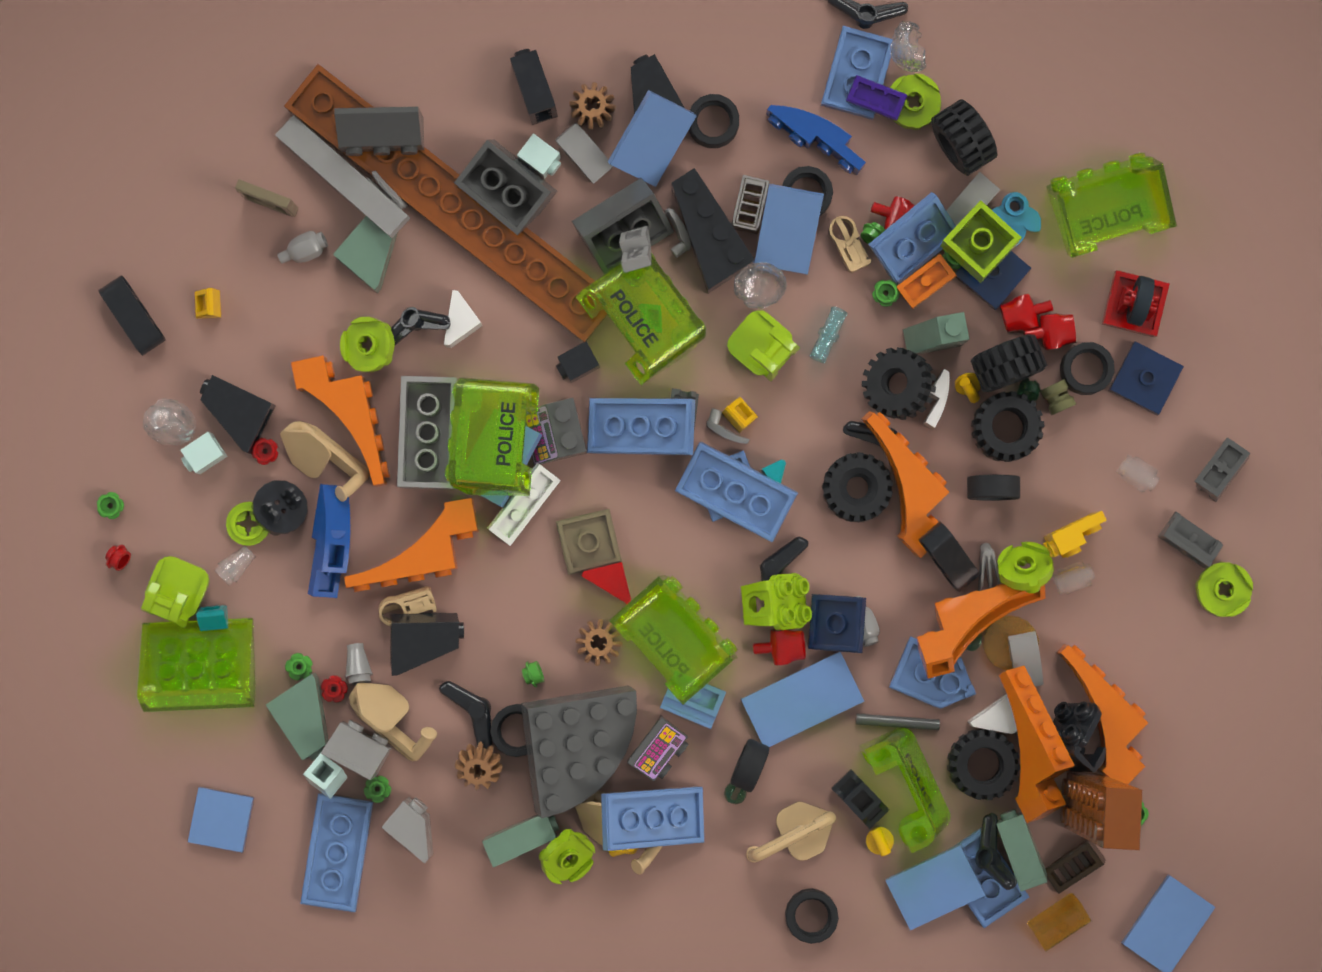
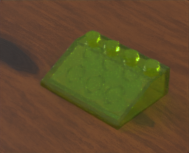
(196, 667)

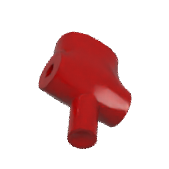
(896, 210)
(1022, 313)
(1055, 330)
(784, 646)

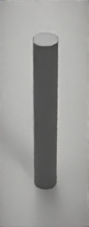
(899, 722)

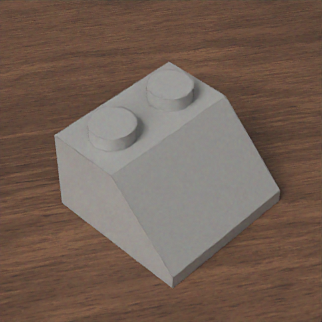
(357, 749)
(412, 828)

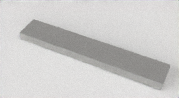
(342, 176)

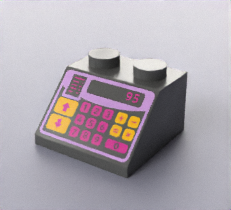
(559, 430)
(658, 748)

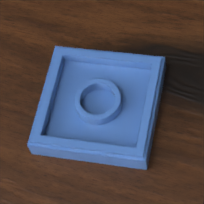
(220, 819)

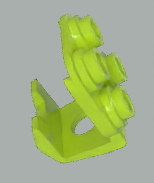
(762, 344)
(175, 590)
(783, 602)

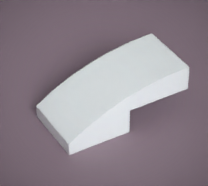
(940, 396)

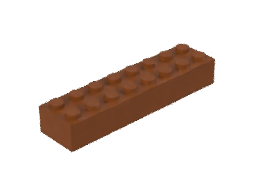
(1102, 810)

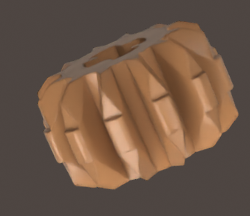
(581, 107)
(596, 651)
(468, 768)

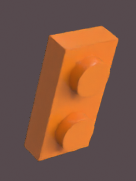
(926, 281)

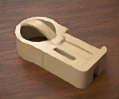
(850, 249)
(411, 603)

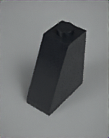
(649, 75)
(533, 86)
(237, 411)
(422, 638)

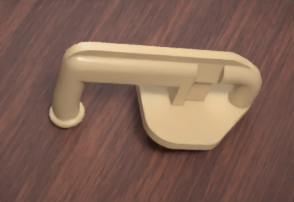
(312, 449)
(382, 709)
(591, 819)
(802, 831)

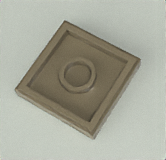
(266, 198)
(588, 541)

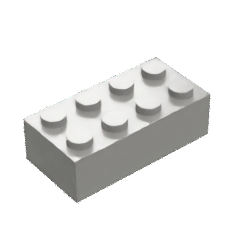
(425, 432)

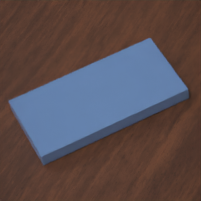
(641, 426)
(736, 491)
(802, 700)
(652, 818)
(337, 852)

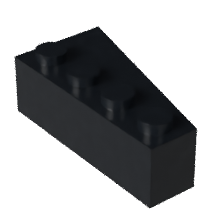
(713, 238)

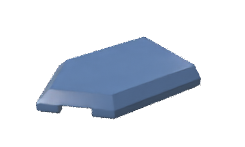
(937, 691)

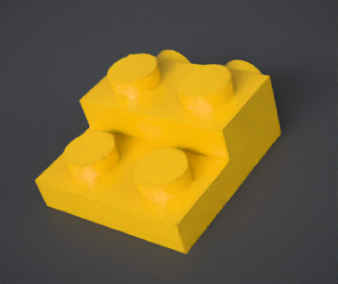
(1068, 539)

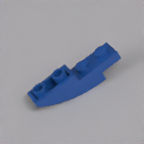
(808, 127)
(332, 543)

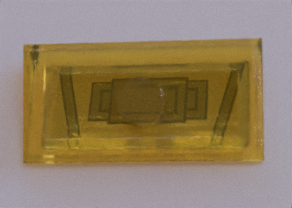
(1059, 921)

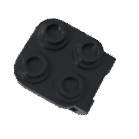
(1075, 726)

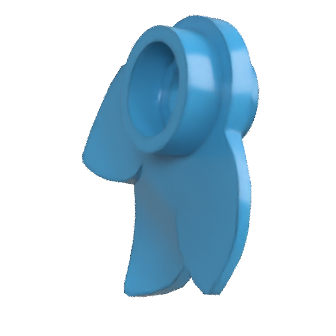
(1022, 220)

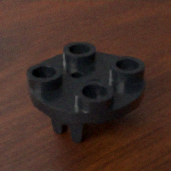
(269, 514)

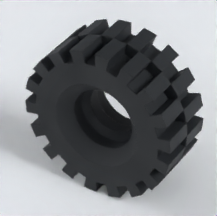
(917, 389)
(878, 487)

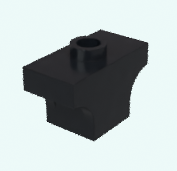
(860, 798)

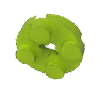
(930, 100)
(382, 344)
(1027, 579)
(1240, 591)
(567, 843)

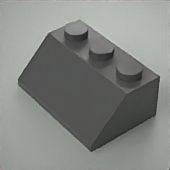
(379, 130)
(505, 186)
(622, 212)

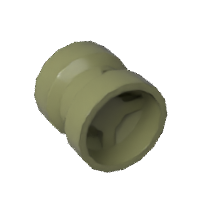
(1058, 397)

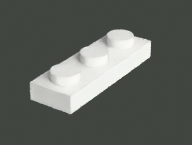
(521, 509)

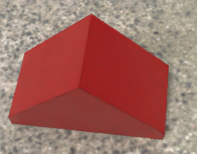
(611, 579)

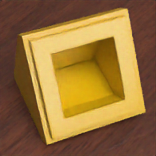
(207, 303)
(739, 414)

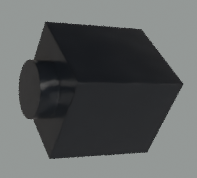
(577, 362)

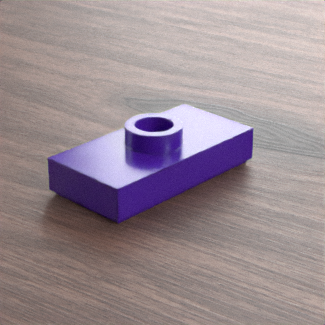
(876, 98)

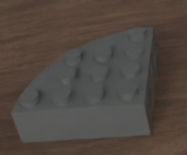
(576, 744)

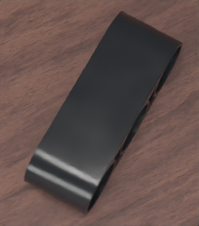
(132, 315)
(949, 556)

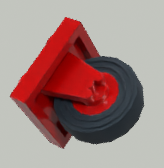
(1135, 303)

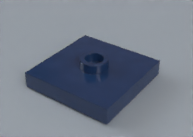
(999, 282)
(1146, 378)
(837, 623)

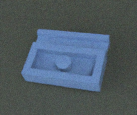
(700, 708)

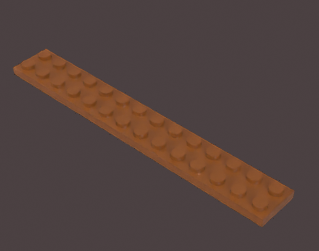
(430, 189)

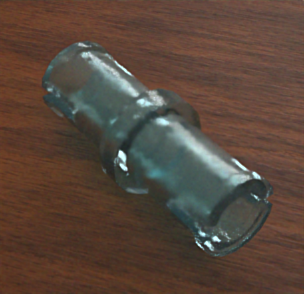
(828, 334)

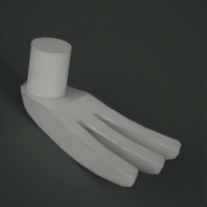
(388, 191)
(681, 232)
(713, 424)
(987, 561)

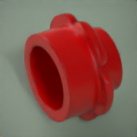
(270, 456)
(117, 557)
(341, 689)

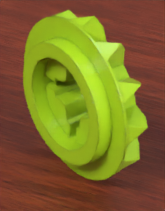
(238, 532)

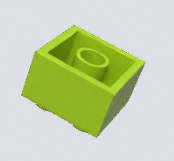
(980, 241)

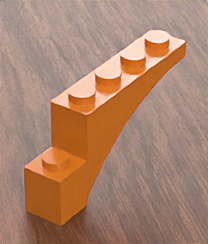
(351, 403)
(917, 487)
(430, 554)
(963, 620)
(1118, 721)
(1041, 748)

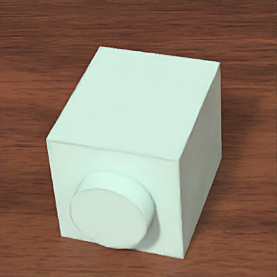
(539, 157)
(202, 453)
(325, 775)

